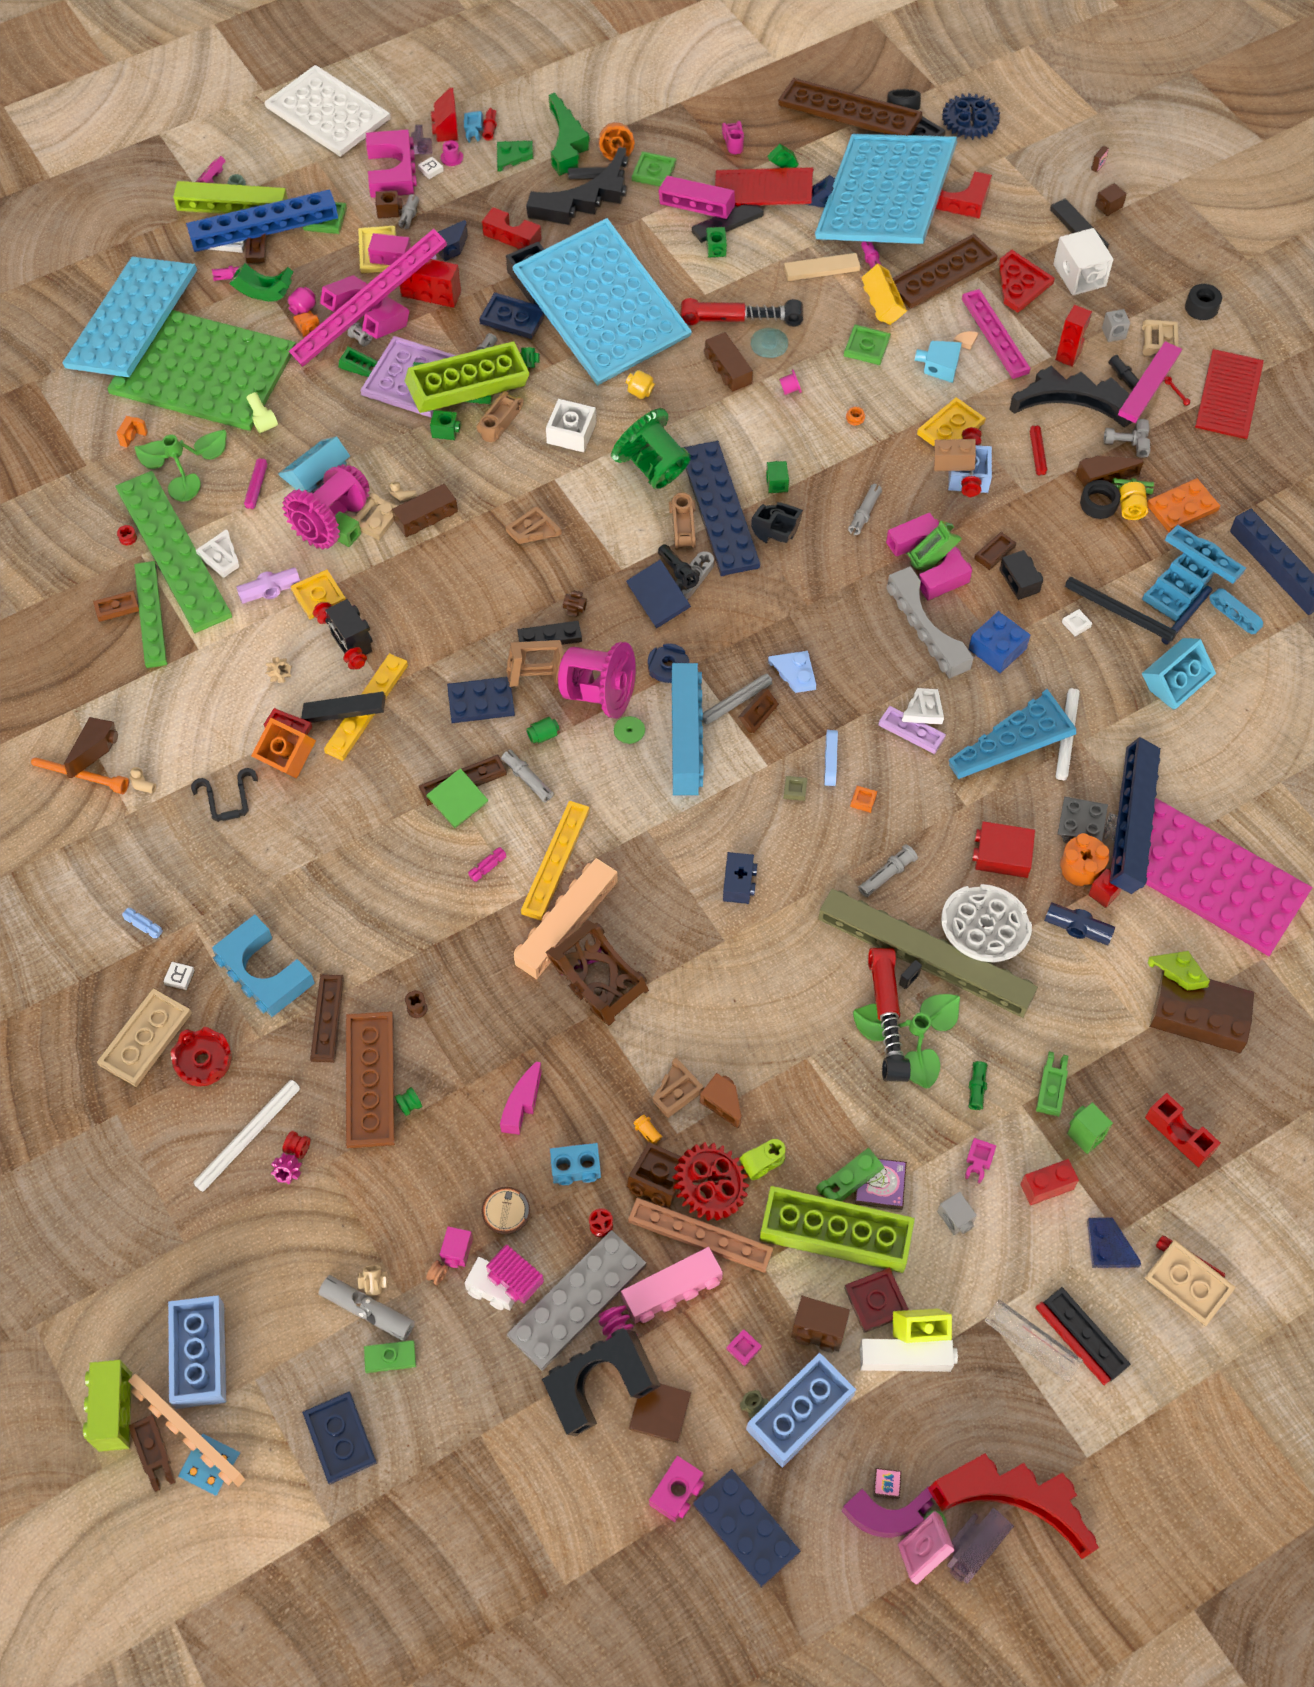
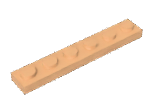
(192, 1438)

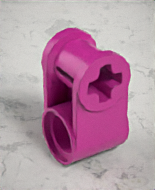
(733, 137)

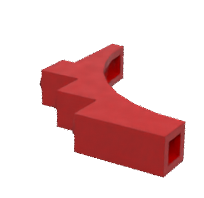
(1017, 1487)

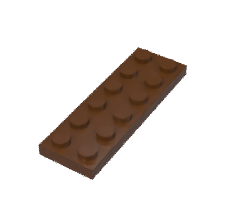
(943, 270)

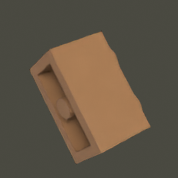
(954, 455)

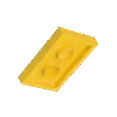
(950, 422)

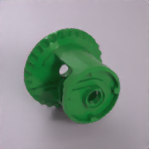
(652, 449)

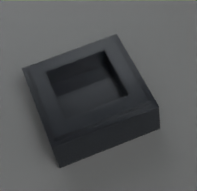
(910, 974)

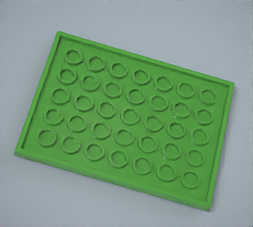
(206, 370)

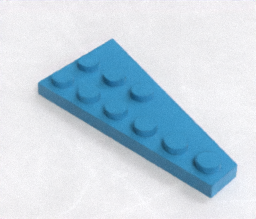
(1018, 734)

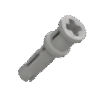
(894, 865)

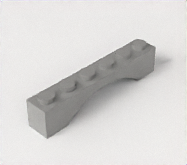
(950, 653)

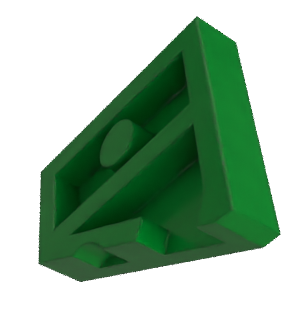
(513, 153)

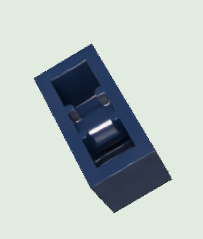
(737, 889)

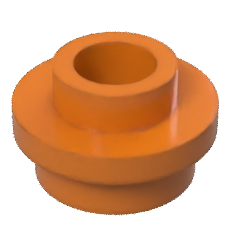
(855, 416)

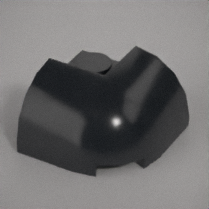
(776, 522)

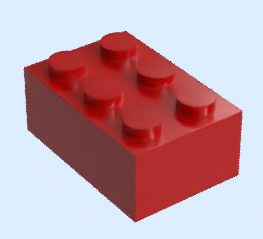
(434, 283)

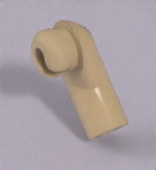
(400, 494)
(138, 781)

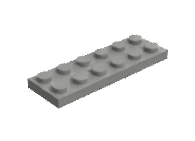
(576, 1300)

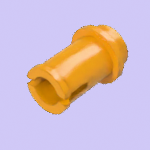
(647, 1129)

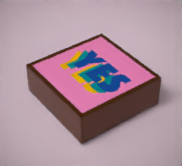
(1099, 158)
(887, 1483)

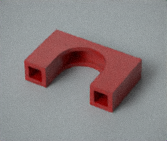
(969, 201)

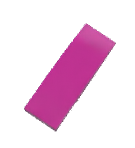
(521, 1100)

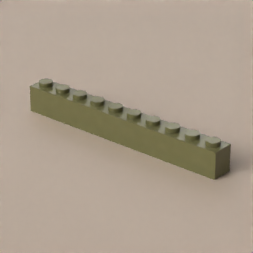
(934, 954)

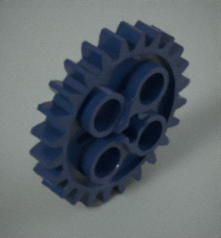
(984, 116)

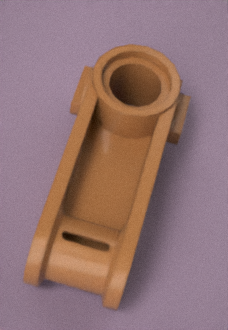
(499, 416)
(683, 520)

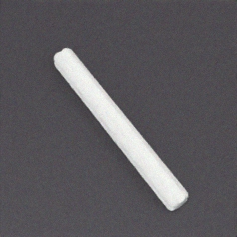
(1066, 744)

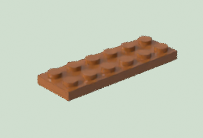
(370, 1080)

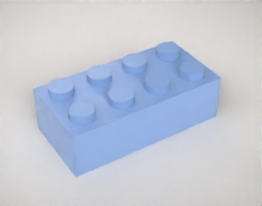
(196, 1352)
(800, 1410)

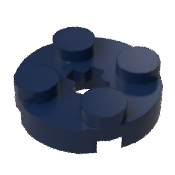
(670, 652)

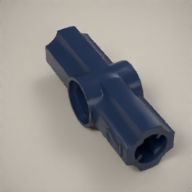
(1079, 923)

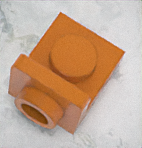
(306, 322)
(129, 428)

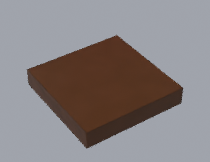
(661, 1413)

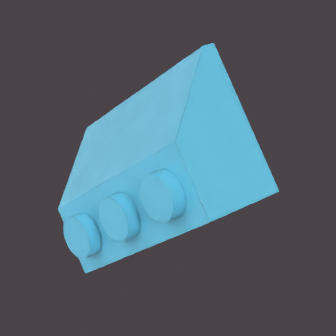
(313, 464)
(1179, 672)

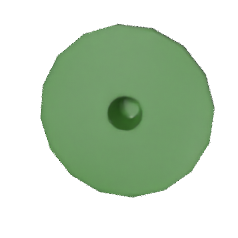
(629, 729)

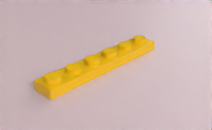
(353, 727)
(555, 860)

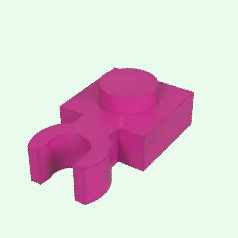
(980, 1157)

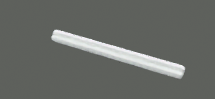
(246, 1135)

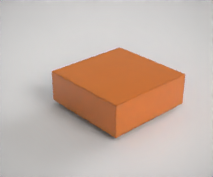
(863, 799)

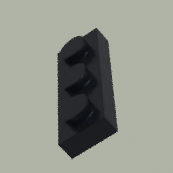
(566, 632)

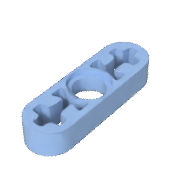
(831, 758)

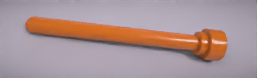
(118, 784)

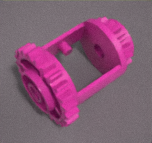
(314, 513)

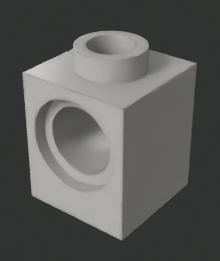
(1115, 325)
(957, 1214)

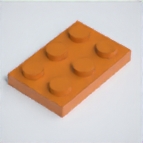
(1183, 505)

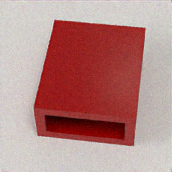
(1004, 849)

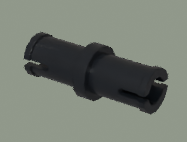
(1124, 372)

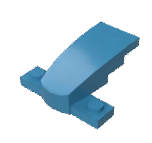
(1189, 573)

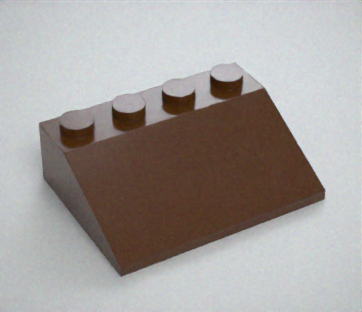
(1209, 1015)

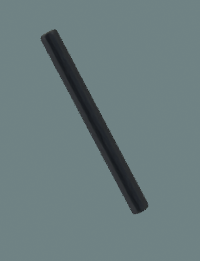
(1121, 609)

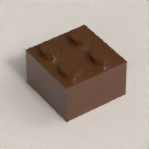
(820, 1324)

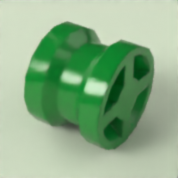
(408, 1101)

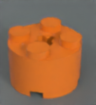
(1084, 860)

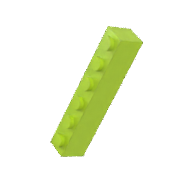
(223, 197)

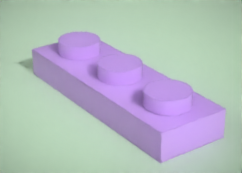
(917, 733)

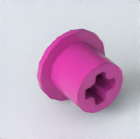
(451, 154)
(790, 383)

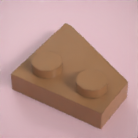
(677, 1089)

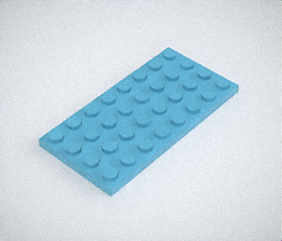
(130, 316)

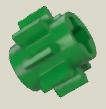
(530, 357)

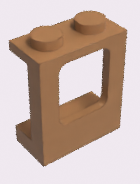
(517, 655)

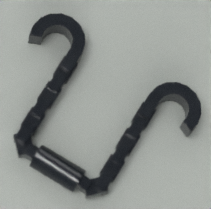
(229, 814)

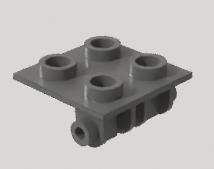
(1082, 817)

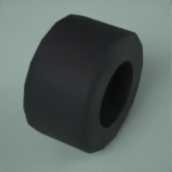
(1203, 301)

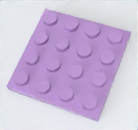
(388, 376)

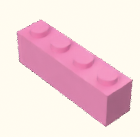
(672, 1285)

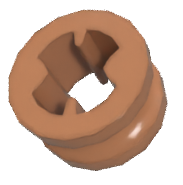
(437, 1272)

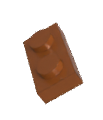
(116, 606)

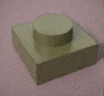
(795, 788)

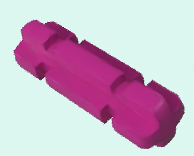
(487, 864)

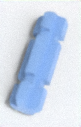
(142, 923)

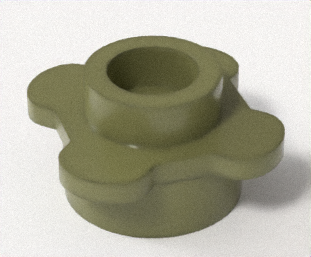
(750, 1399)

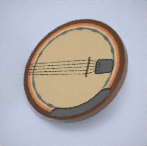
(505, 1210)

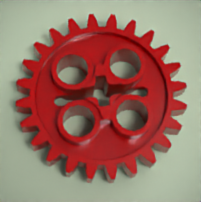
(716, 1202)

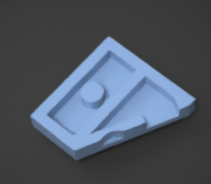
(795, 669)

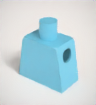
(940, 359)

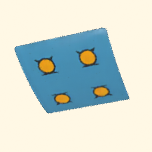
(200, 1474)

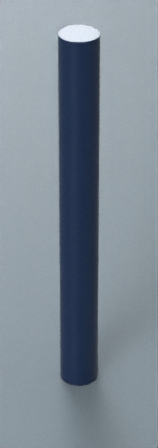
(1190, 611)

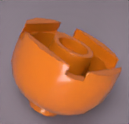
(615, 136)

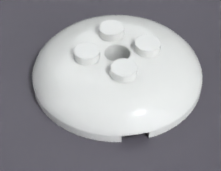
(1002, 914)

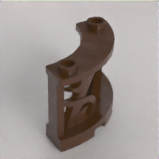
(599, 1004)

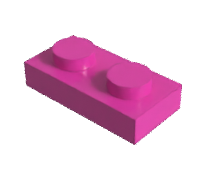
(214, 168)

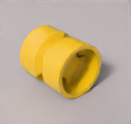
(1133, 501)

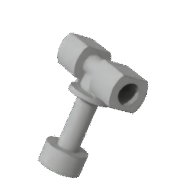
(1137, 438)

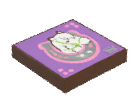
(885, 1188)

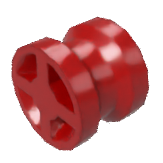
(296, 1145)
(600, 1217)

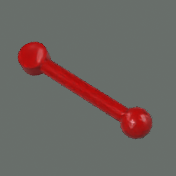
(1168, 380)

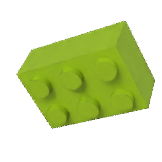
(108, 1405)

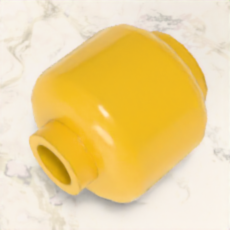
(640, 384)

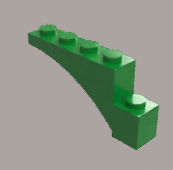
(571, 138)

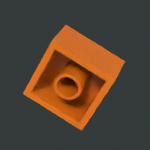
(283, 748)

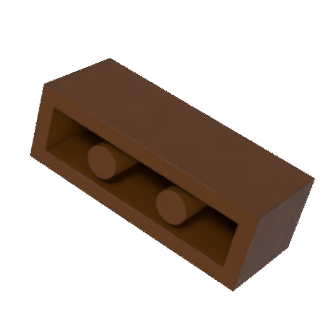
(728, 362)
(425, 510)

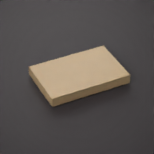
(1190, 1283)

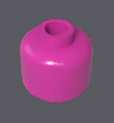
(301, 300)

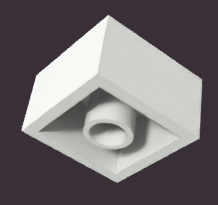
(571, 425)

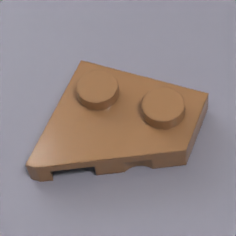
(532, 527)

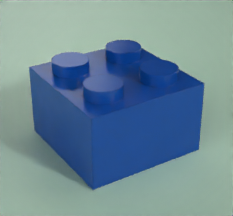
(999, 642)

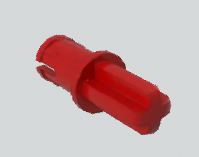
(489, 124)

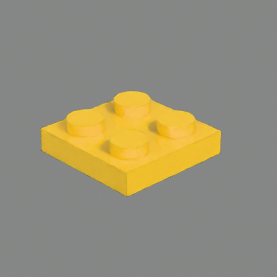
(316, 590)

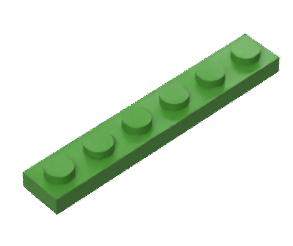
(150, 614)

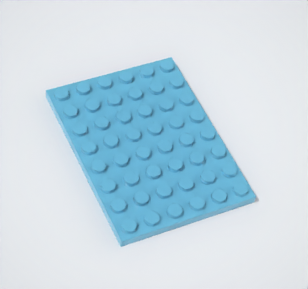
(887, 188)
(602, 301)

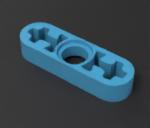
(1227, 603)

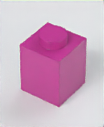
(456, 1247)

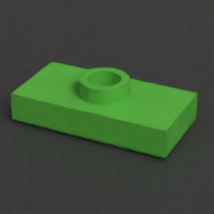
(389, 1356)

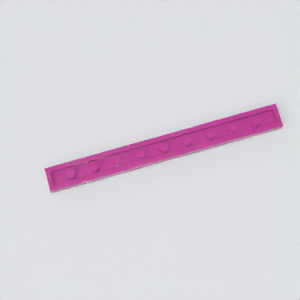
(368, 297)

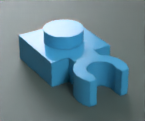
(472, 124)

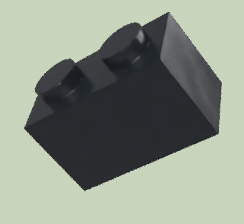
(1021, 574)

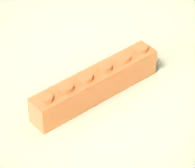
(566, 916)

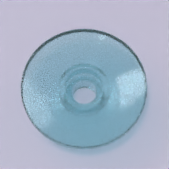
(769, 342)

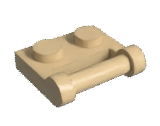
(1166, 331)
(379, 520)

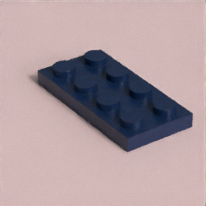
(746, 1528)

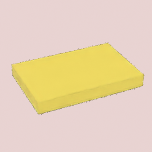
(365, 236)

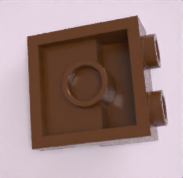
(654, 1175)

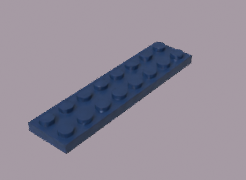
(720, 509)

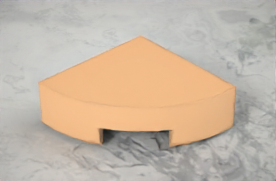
(967, 339)

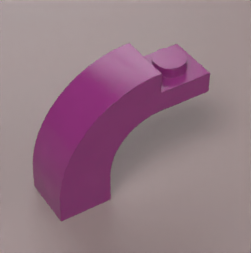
(884, 1522)

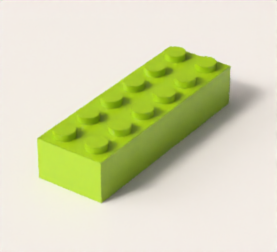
(466, 377)
(837, 1229)

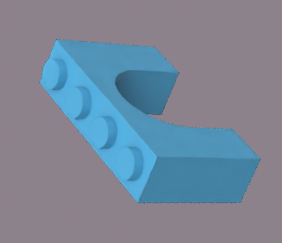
(270, 993)

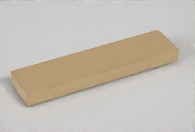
(821, 266)

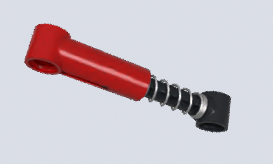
(695, 312)
(882, 963)

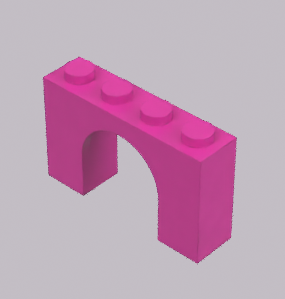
(394, 145)
(382, 320)
(940, 579)

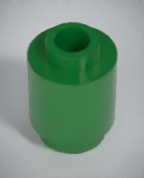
(542, 730)

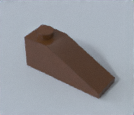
(1107, 468)
(91, 745)

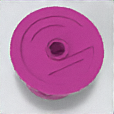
(611, 688)

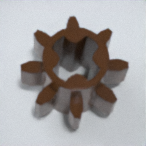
(574, 603)

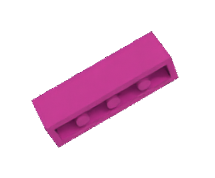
(696, 197)

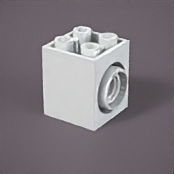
(1083, 261)

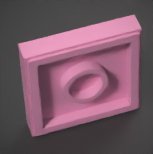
(925, 1547)

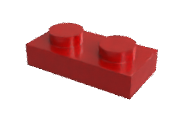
(290, 720)

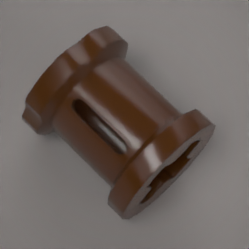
(414, 998)

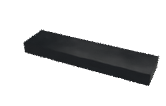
(737, 217)
(1072, 218)
(344, 707)
(1087, 1333)

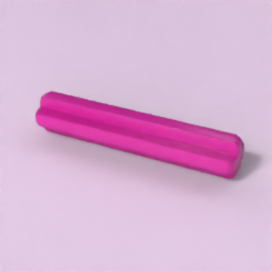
(255, 483)

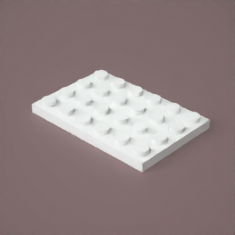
(327, 110)

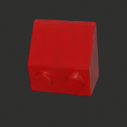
(445, 117)

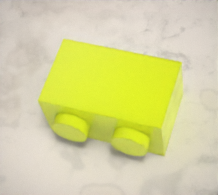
(922, 1325)

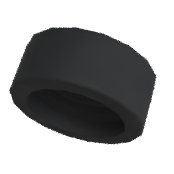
(905, 97)
(1100, 487)

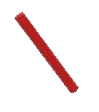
(1073, 1343)

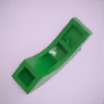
(260, 286)

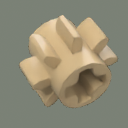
(278, 669)
(372, 1280)

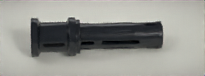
(681, 569)

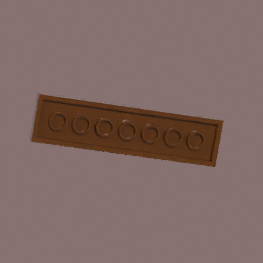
(849, 108)

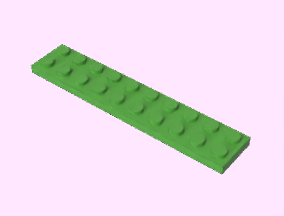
(173, 552)

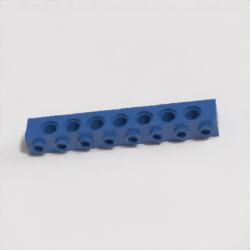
(262, 220)

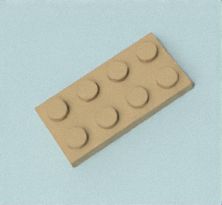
(144, 1037)

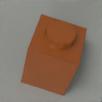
(722, 1099)

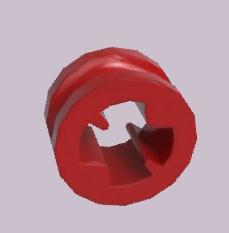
(130, 534)

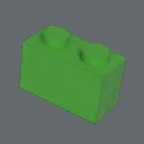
(1089, 1127)

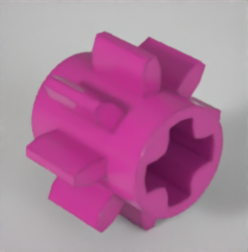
(286, 1168)

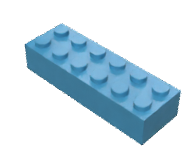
(687, 729)

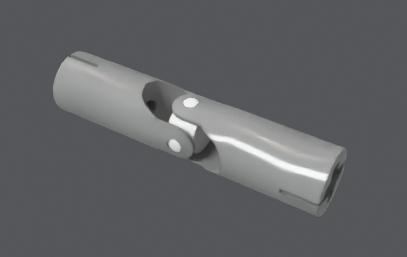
(370, 1310)

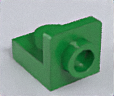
(783, 157)

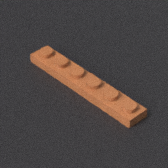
(700, 1235)

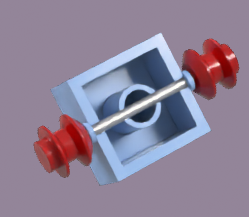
(975, 481)

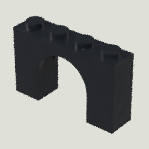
(567, 1383)

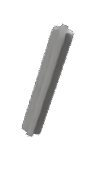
(736, 698)

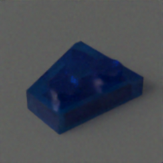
(1109, 1245)

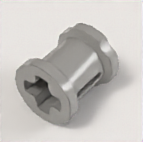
(359, 334)

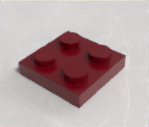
(875, 1299)

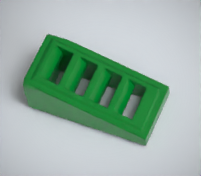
(356, 356)

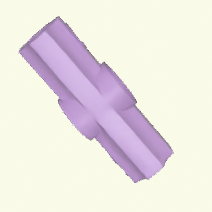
(268, 585)

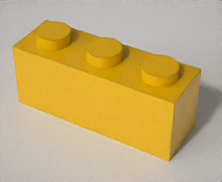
(883, 294)

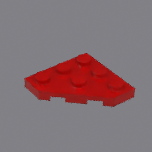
(1021, 280)

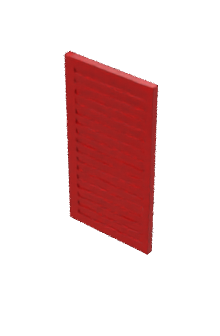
(768, 186)
(1229, 394)

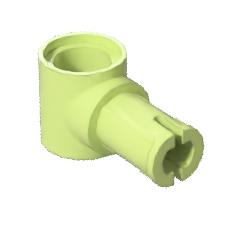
(263, 418)

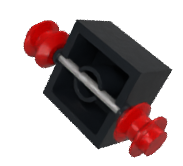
(347, 630)

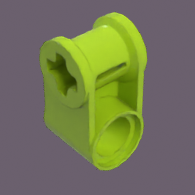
(761, 1161)

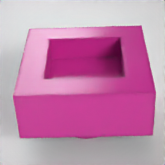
(744, 1347)

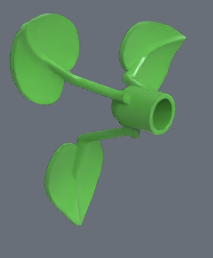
(154, 454)
(936, 1011)

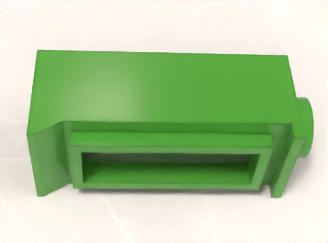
(934, 547)

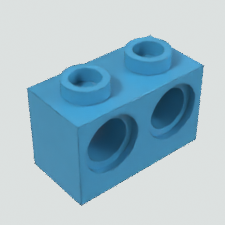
(574, 1157)

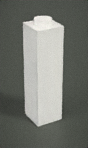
(902, 1356)

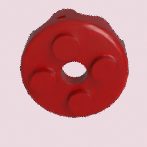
(199, 1042)

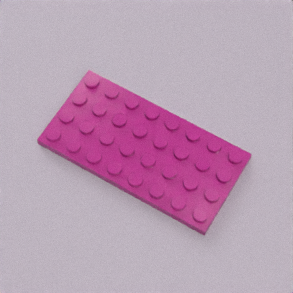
(1221, 880)

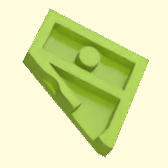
(1182, 969)

